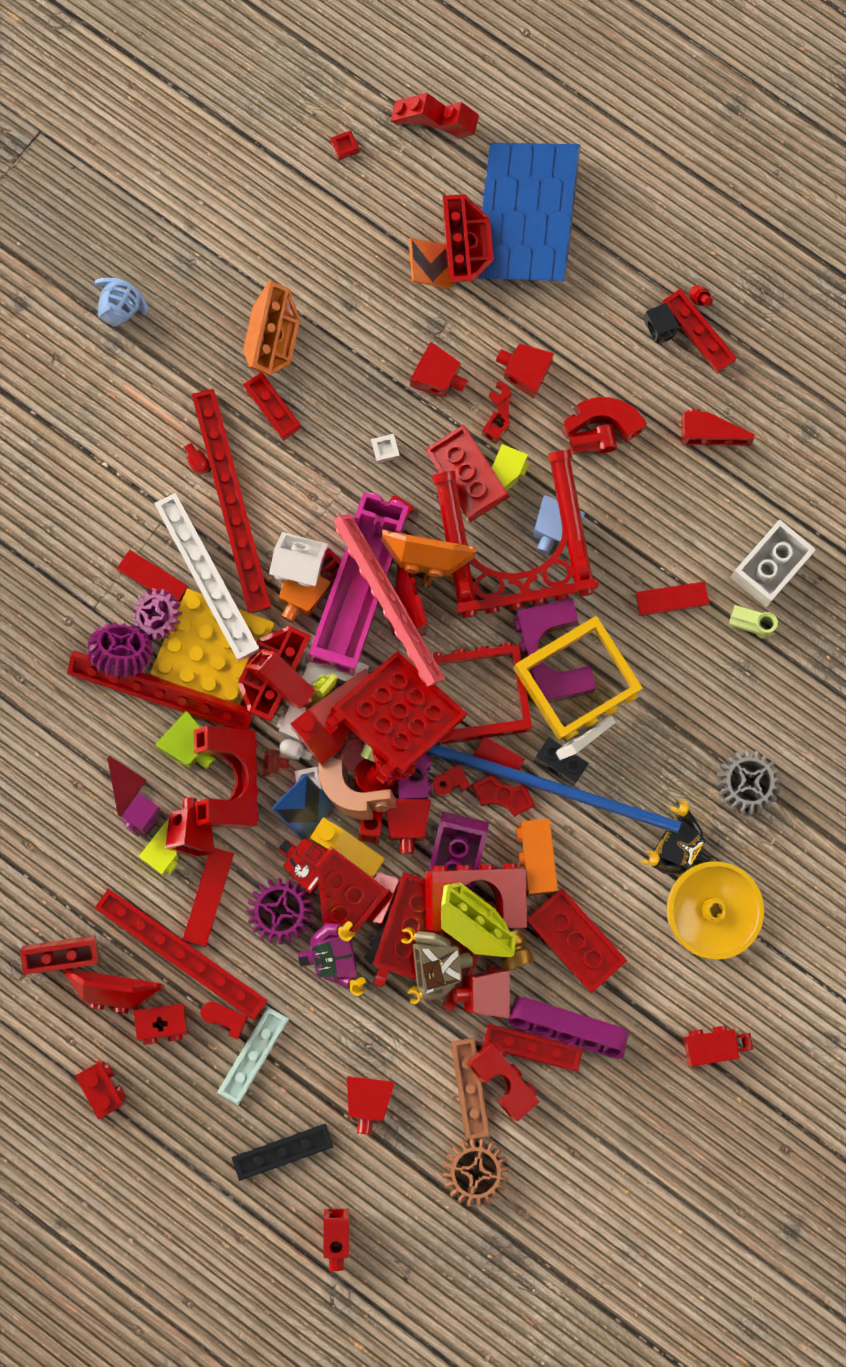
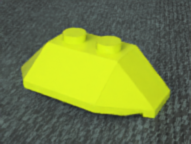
(475, 922)

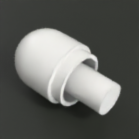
(294, 749)

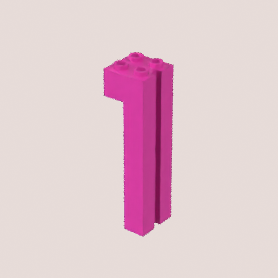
(351, 602)

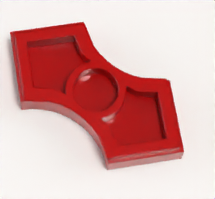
(491, 791)

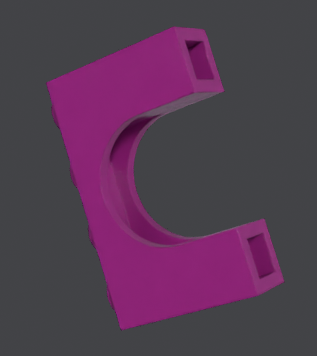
(533, 625)

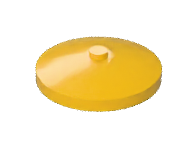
(715, 910)

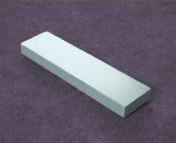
(253, 1056)

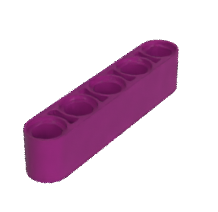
(568, 1027)

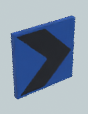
(303, 806)

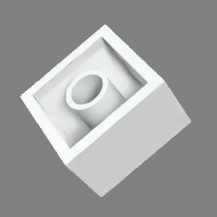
(298, 559)

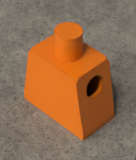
(302, 598)

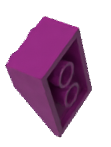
(459, 842)

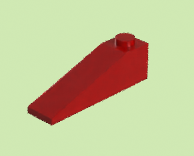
(407, 591)
(311, 723)

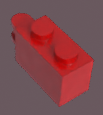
(714, 1046)

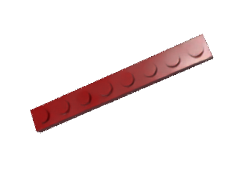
(164, 694)
(181, 954)

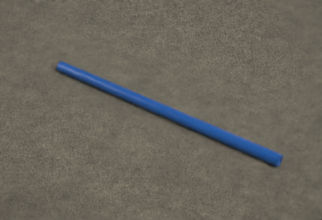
(555, 788)

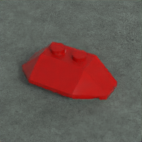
(466, 238)
(258, 696)
(112, 991)

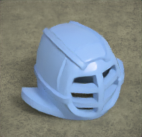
(118, 304)

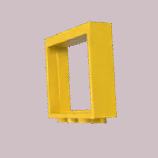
(591, 718)

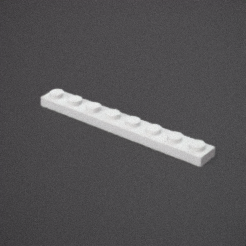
(207, 577)

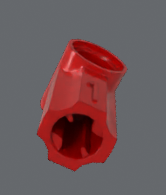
(599, 439)

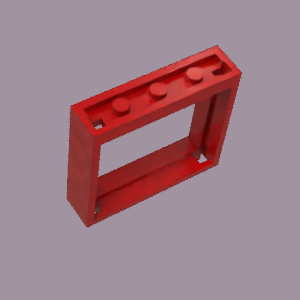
(496, 729)

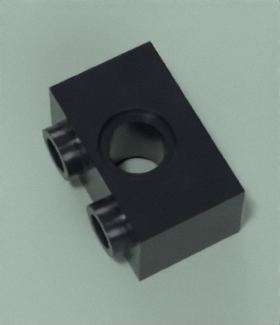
(566, 769)

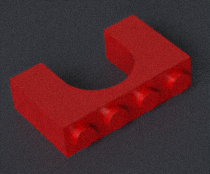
(239, 750)
(506, 883)

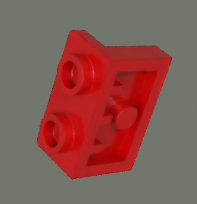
(100, 1089)

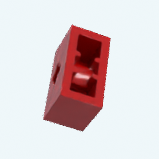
(147, 1018)

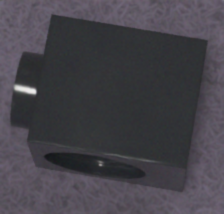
(661, 323)

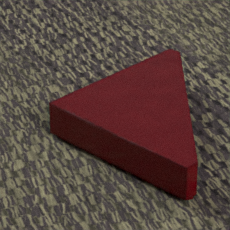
(125, 784)

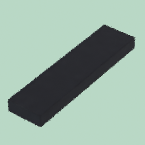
(282, 1152)

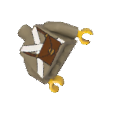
(436, 965)

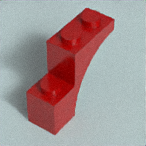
(426, 110)

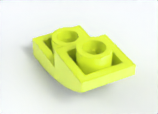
(323, 686)

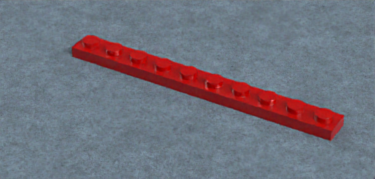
(231, 501)

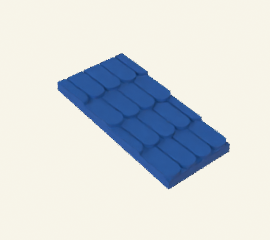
(530, 209)

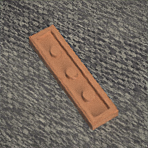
(469, 1091)

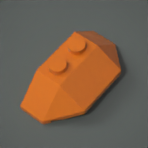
(272, 330)
(426, 554)

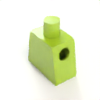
(179, 743)

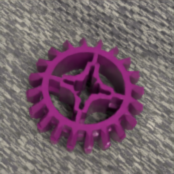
(126, 648)
(273, 931)

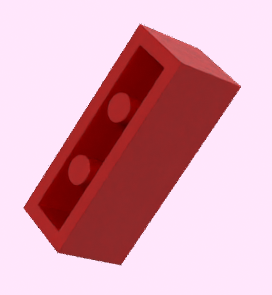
(59, 955)

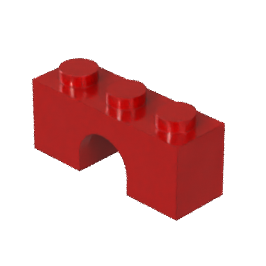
(518, 1097)

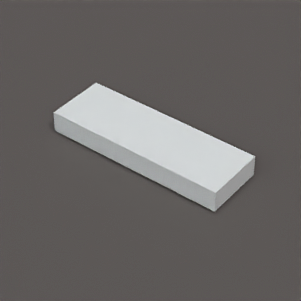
(585, 737)

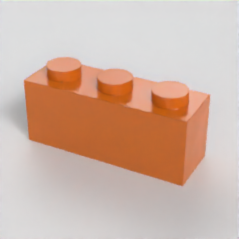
(537, 856)

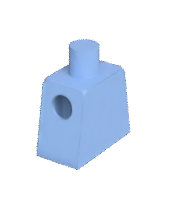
(548, 525)

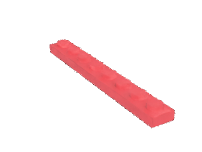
(389, 600)

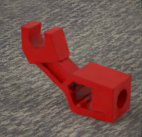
(501, 401)

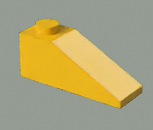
(330, 835)

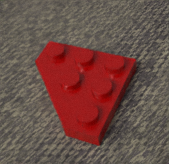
(346, 890)

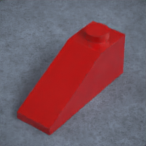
(711, 430)

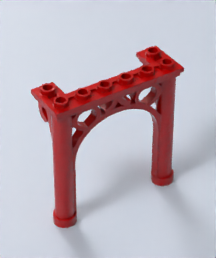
(571, 533)

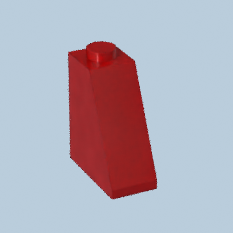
(281, 678)

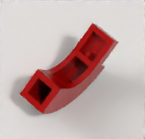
(606, 410)

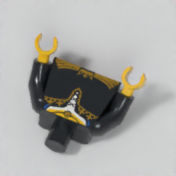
(679, 850)

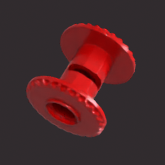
(367, 771)

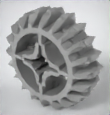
(742, 775)

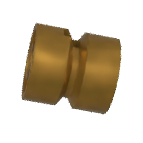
(521, 956)

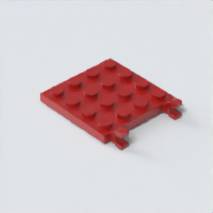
(396, 714)
(410, 911)

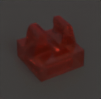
(273, 763)

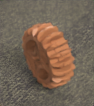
(497, 1177)

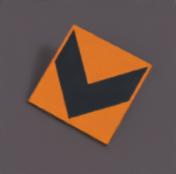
(428, 263)

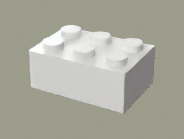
(772, 563)

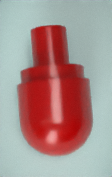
(700, 296)
(196, 459)

